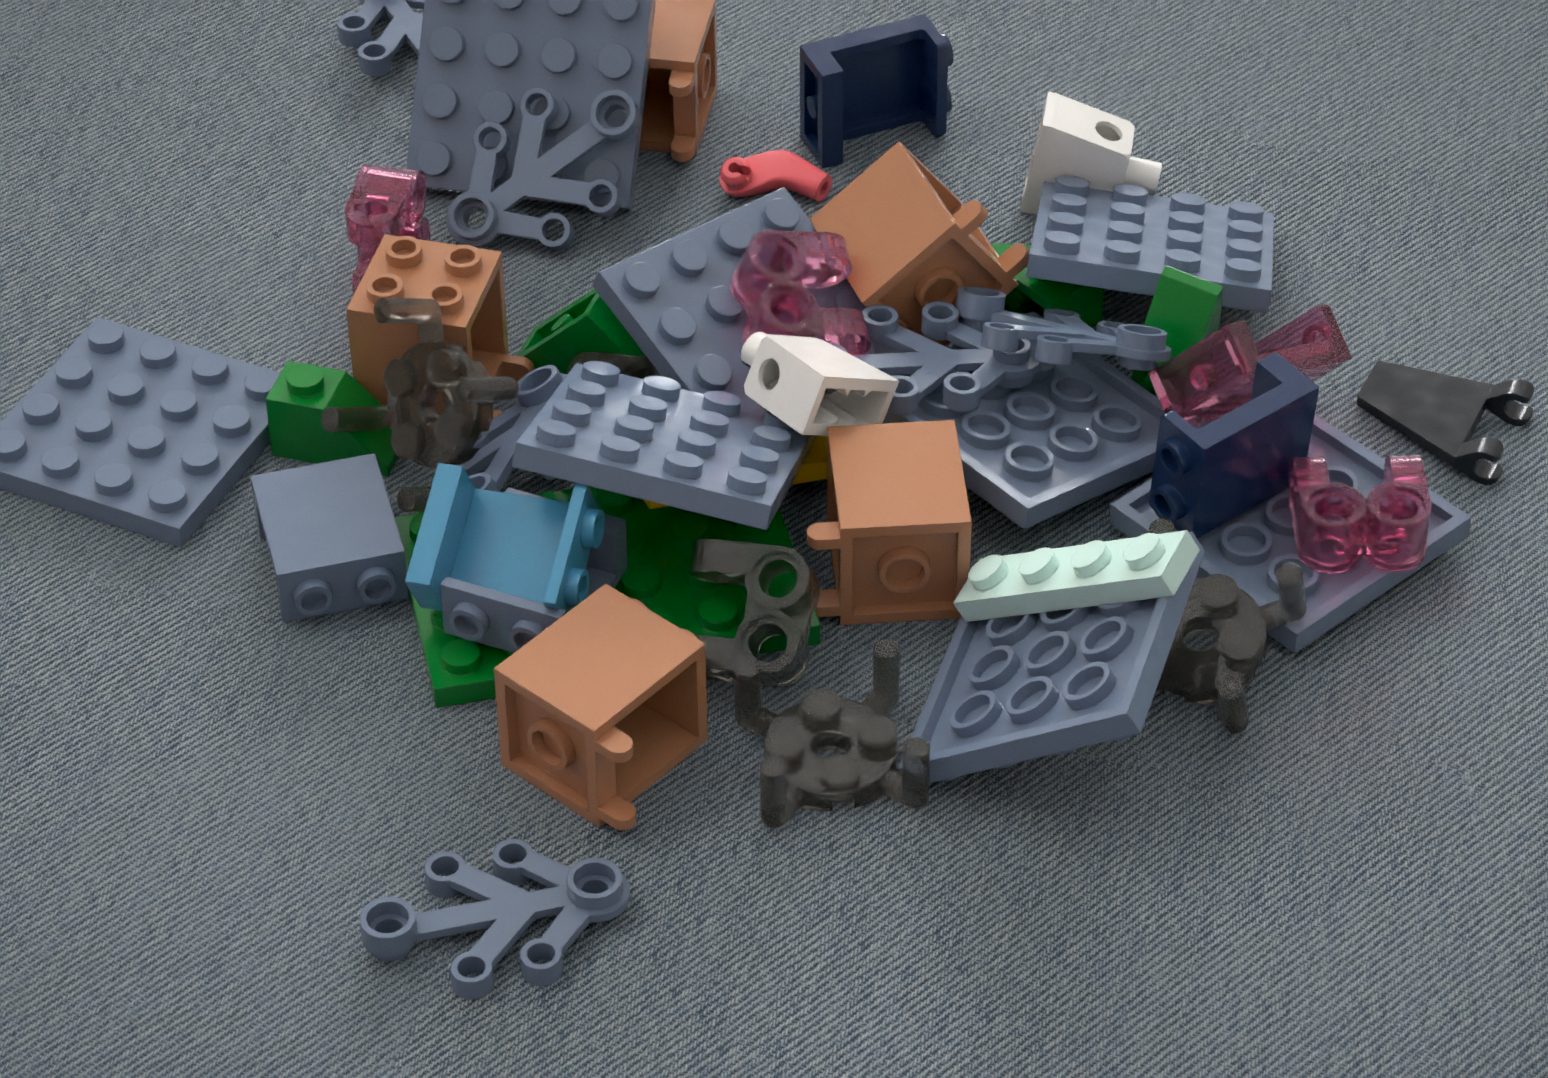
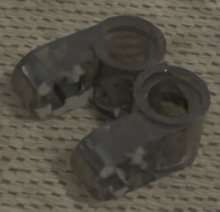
(764, 616)

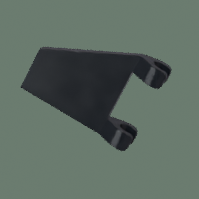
(1444, 412)

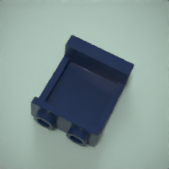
(873, 84)
(1239, 458)

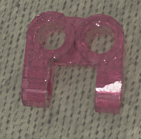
(381, 204)
(774, 285)
(1339, 525)

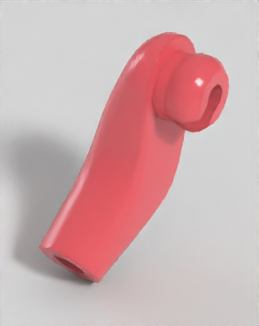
(772, 172)

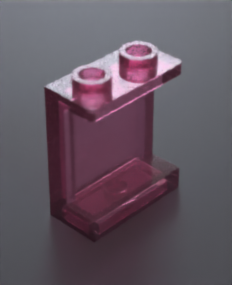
(1222, 367)

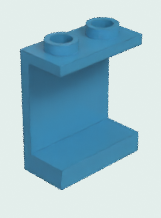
(504, 542)

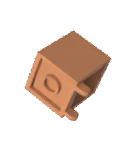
(680, 77)
(914, 239)
(471, 300)
(894, 523)
(602, 705)

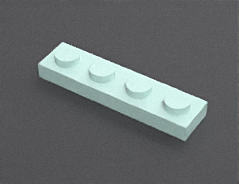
(1077, 576)

